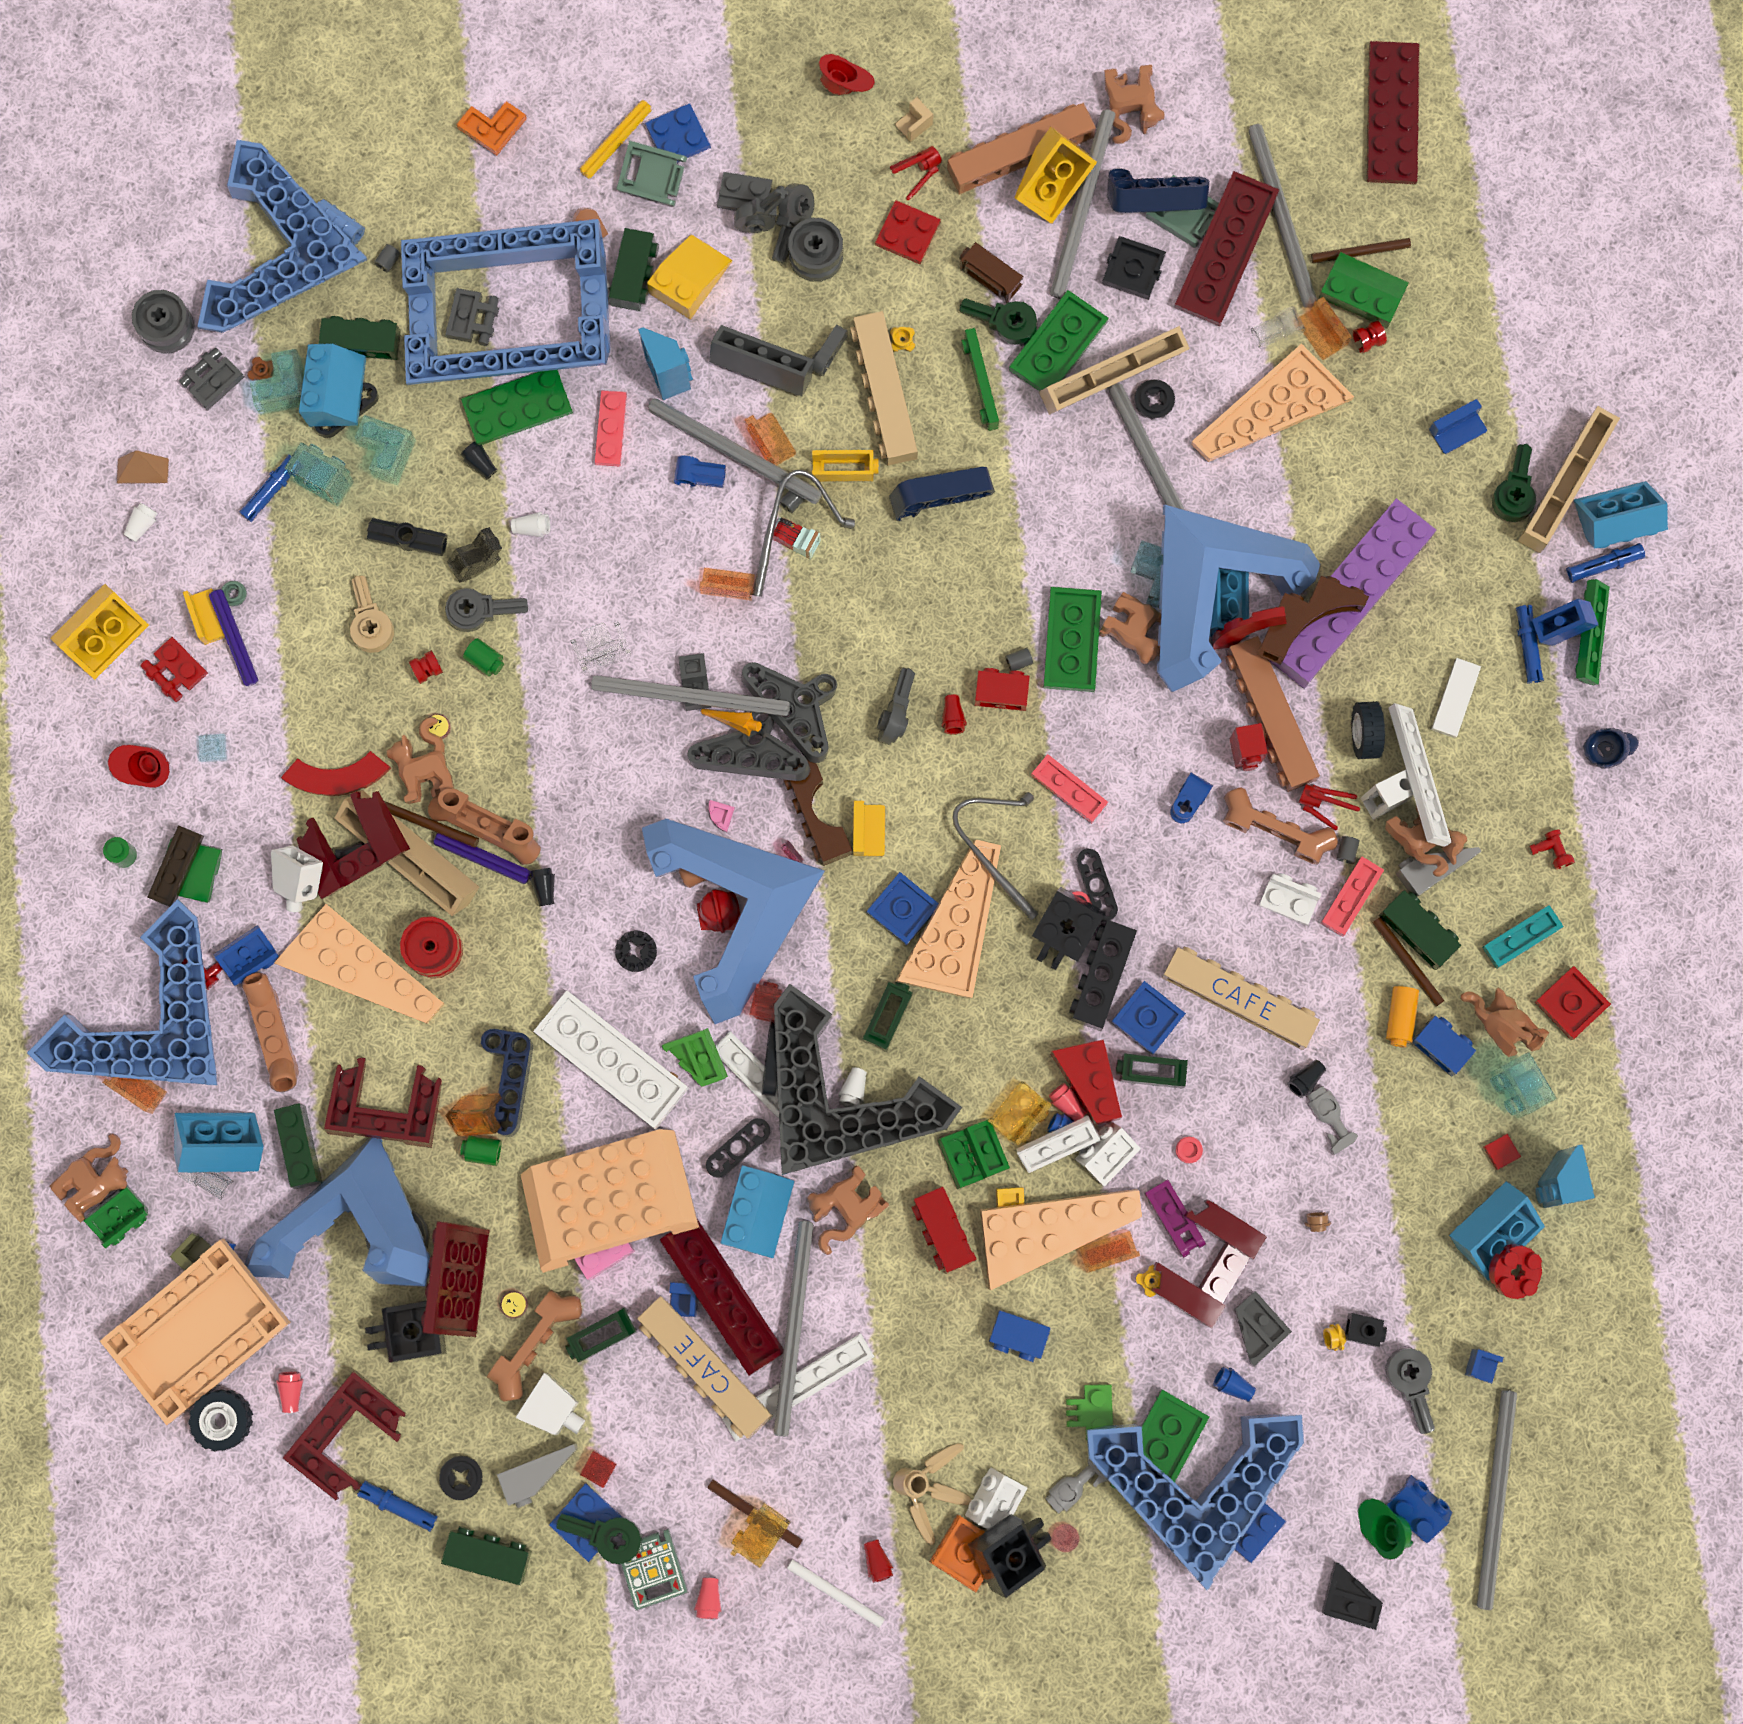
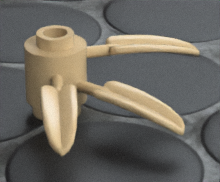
(915, 1484)

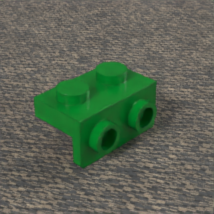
(117, 1216)

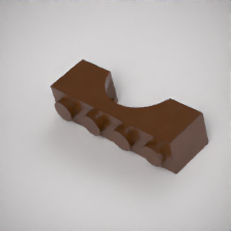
(829, 841)

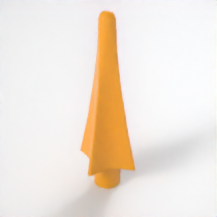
(739, 720)

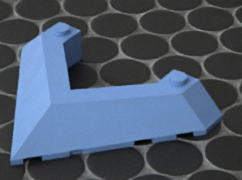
(315, 250)
(1192, 555)
(775, 896)
(183, 1044)
(378, 1203)
(1205, 1529)

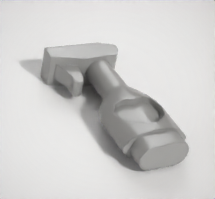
(1329, 1112)
(1070, 1489)

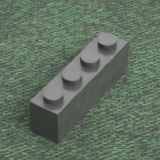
(761, 360)

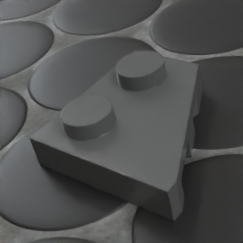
(1259, 1327)

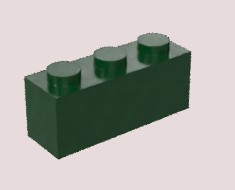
(633, 269)
(362, 336)
(1420, 929)
(297, 1146)
(486, 1555)

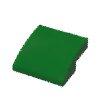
(202, 874)
(984, 1148)

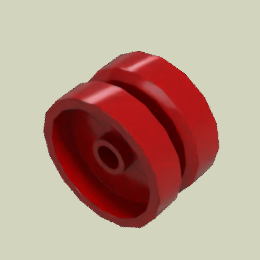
(417, 940)

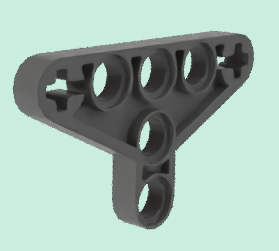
(802, 715)
(739, 748)

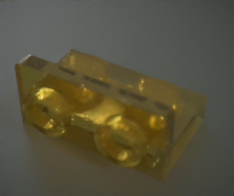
(1020, 1114)
(761, 1536)

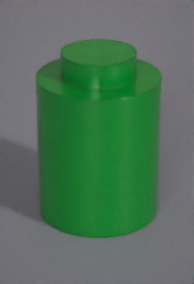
(483, 657)
(119, 852)
(481, 1150)

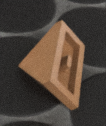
(142, 468)

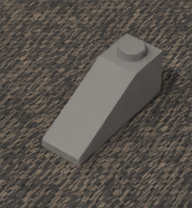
(1420, 877)
(528, 1479)

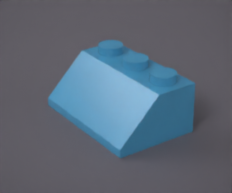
(666, 362)
(332, 386)
(1622, 514)
(1230, 598)
(217, 1142)
(1565, 1179)
(757, 1212)
(1500, 1221)

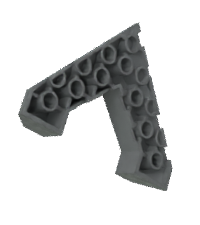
(812, 1131)

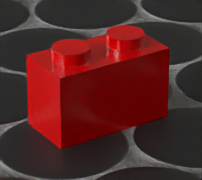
(1002, 689)
(1248, 746)

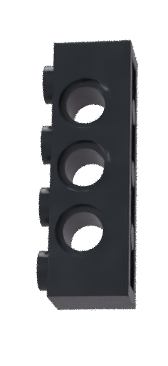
(1120, 937)

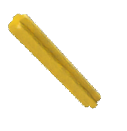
(615, 139)

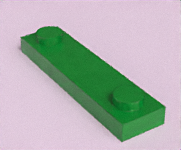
(971, 346)
(1592, 640)

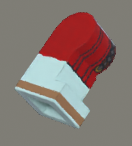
(796, 537)

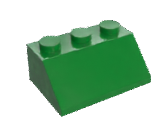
(1363, 289)

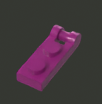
(1171, 1214)

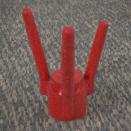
(926, 160)
(1314, 795)

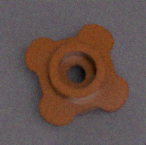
(258, 363)

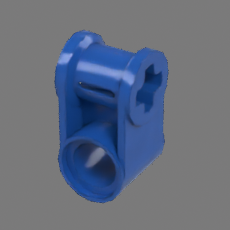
(1192, 796)

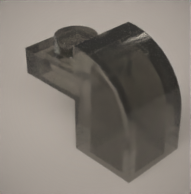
(476, 557)

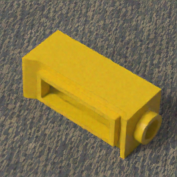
(823, 457)

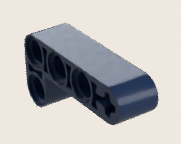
(1155, 194)
(940, 490)
(508, 1084)

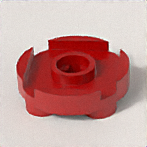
(1528, 1278)

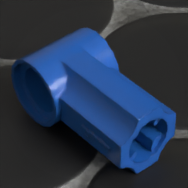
(692, 471)

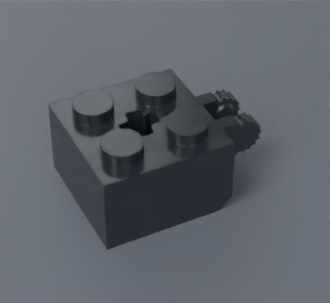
(1054, 933)
(398, 1342)
(1010, 1554)

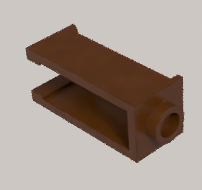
(990, 271)

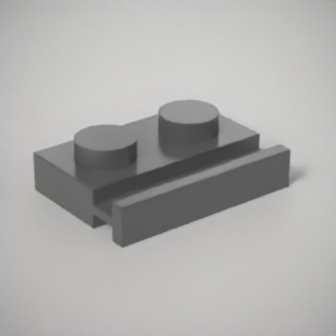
(740, 189)

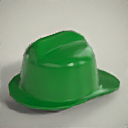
(1384, 1528)

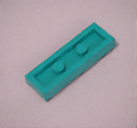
(1522, 936)

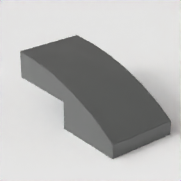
(694, 675)

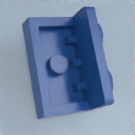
(246, 955)
(1421, 1509)

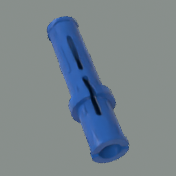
(267, 491)
(1632, 554)
(1529, 644)
(397, 1506)

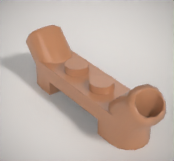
(511, 836)
(1309, 846)
(271, 1032)
(506, 1371)

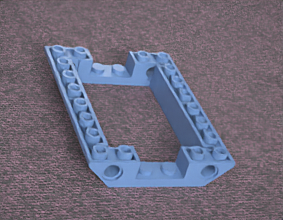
(499, 248)

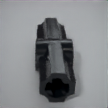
(392, 533)

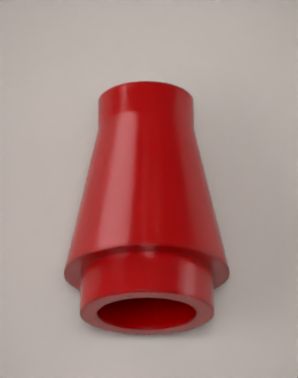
(953, 715)
(878, 1564)

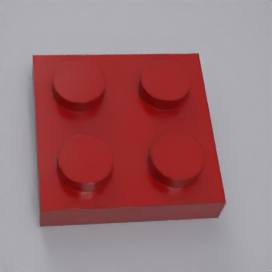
(907, 232)
(1572, 1003)

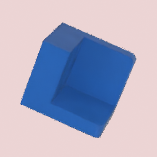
(683, 1299)
(1482, 1365)

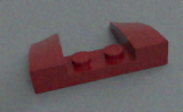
(383, 846)
(348, 1119)
(1240, 1245)
(307, 1451)

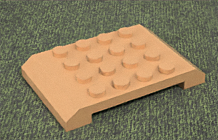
(608, 1197)
(195, 1332)

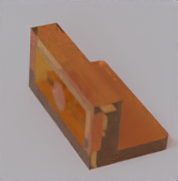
(1324, 329)
(770, 438)
(727, 584)
(140, 1092)
(473, 1115)
(1108, 1251)

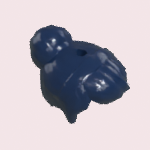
(1620, 743)

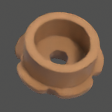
(1317, 1221)

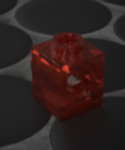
(764, 1000)

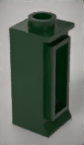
(900, 990)
(1124, 1069)
(575, 1349)

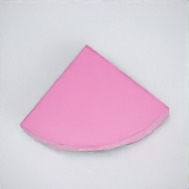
(721, 814)

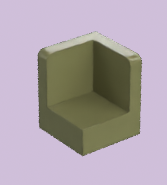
(190, 1250)

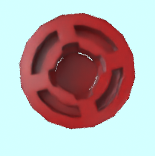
(1370, 336)
(425, 666)

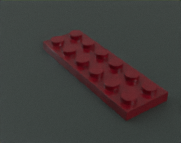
(1393, 112)
(1226, 248)
(723, 1298)

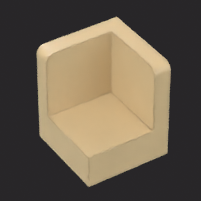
(916, 120)

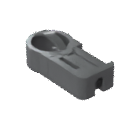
(830, 348)

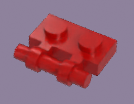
(180, 663)

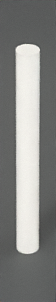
(836, 1593)

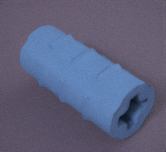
(349, 226)

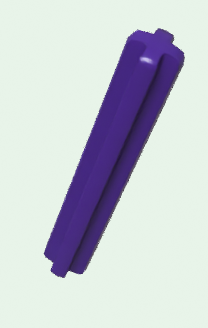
(233, 637)
(483, 858)

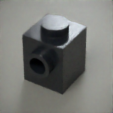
(1365, 1330)

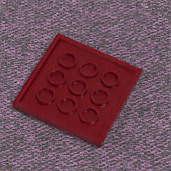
(455, 1280)

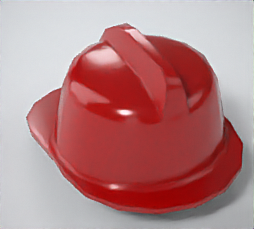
(842, 76)
(139, 765)
(718, 911)

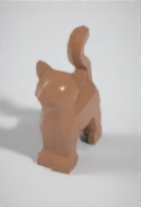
(1132, 98)
(1133, 631)
(424, 768)
(1416, 845)
(1506, 1022)
(89, 1184)
(849, 1204)

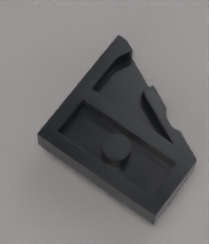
(1350, 1599)

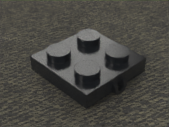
(1133, 267)

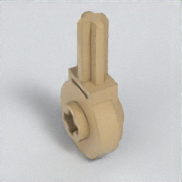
(369, 617)

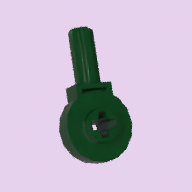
(1003, 317)
(1518, 486)
(602, 1535)

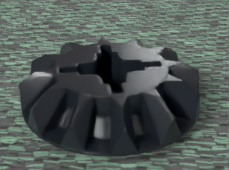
(1151, 388)
(632, 962)
(447, 1478)

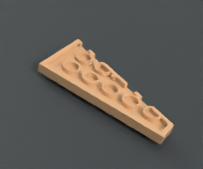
(1281, 399)
(952, 941)
(345, 959)
(1037, 1232)

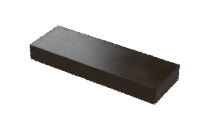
(175, 866)

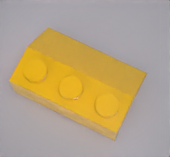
(99, 631)

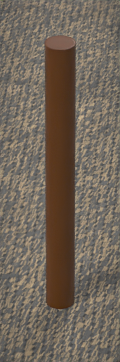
(1362, 250)
(432, 825)
(1408, 961)
(747, 1508)

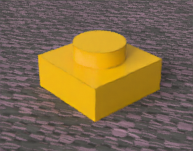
(1009, 1196)

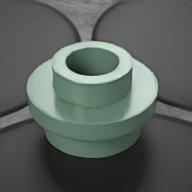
(242, 593)

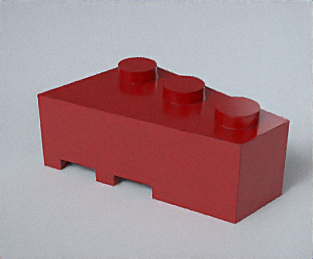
(1091, 1078)
(943, 1230)

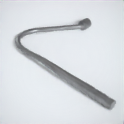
(766, 548)
(1000, 879)

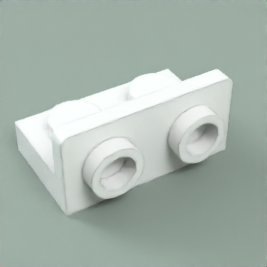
(1290, 899)
(1109, 1154)
(995, 1499)

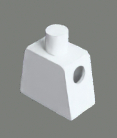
(1393, 792)
(295, 876)
(551, 1407)

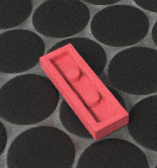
(610, 428)
(1069, 788)
(1352, 896)

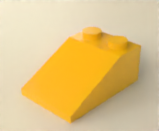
(1053, 175)
(688, 276)

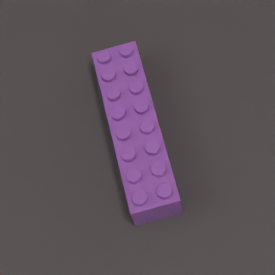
(1370, 567)

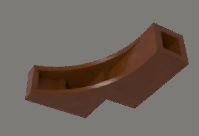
(1327, 599)

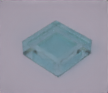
(212, 748)

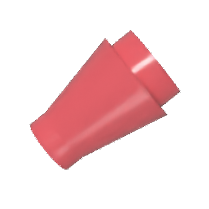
(1067, 1102)
(289, 1390)
(708, 1600)

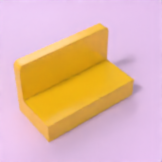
(204, 616)
(868, 830)

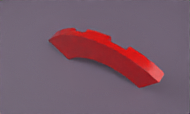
(1239, 628)
(336, 781)

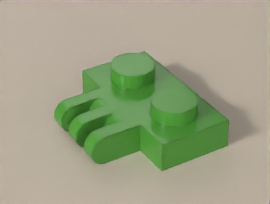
(1094, 1409)

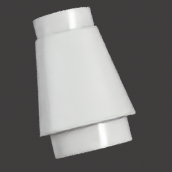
(140, 521)
(532, 525)
(853, 1089)

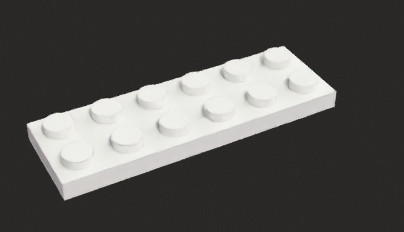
(611, 1060)

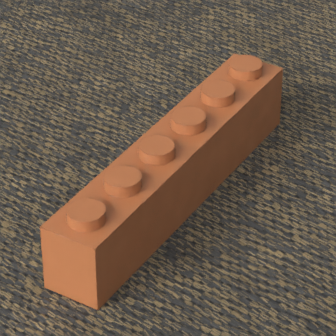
(1015, 150)
(1272, 710)

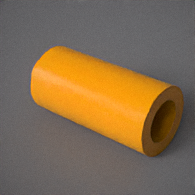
(1402, 1015)

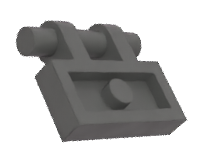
(464, 316)
(216, 382)

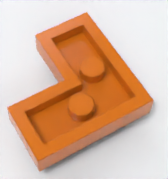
(493, 132)

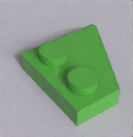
(698, 1056)

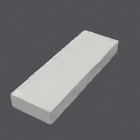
(1456, 698)
(1058, 1144)

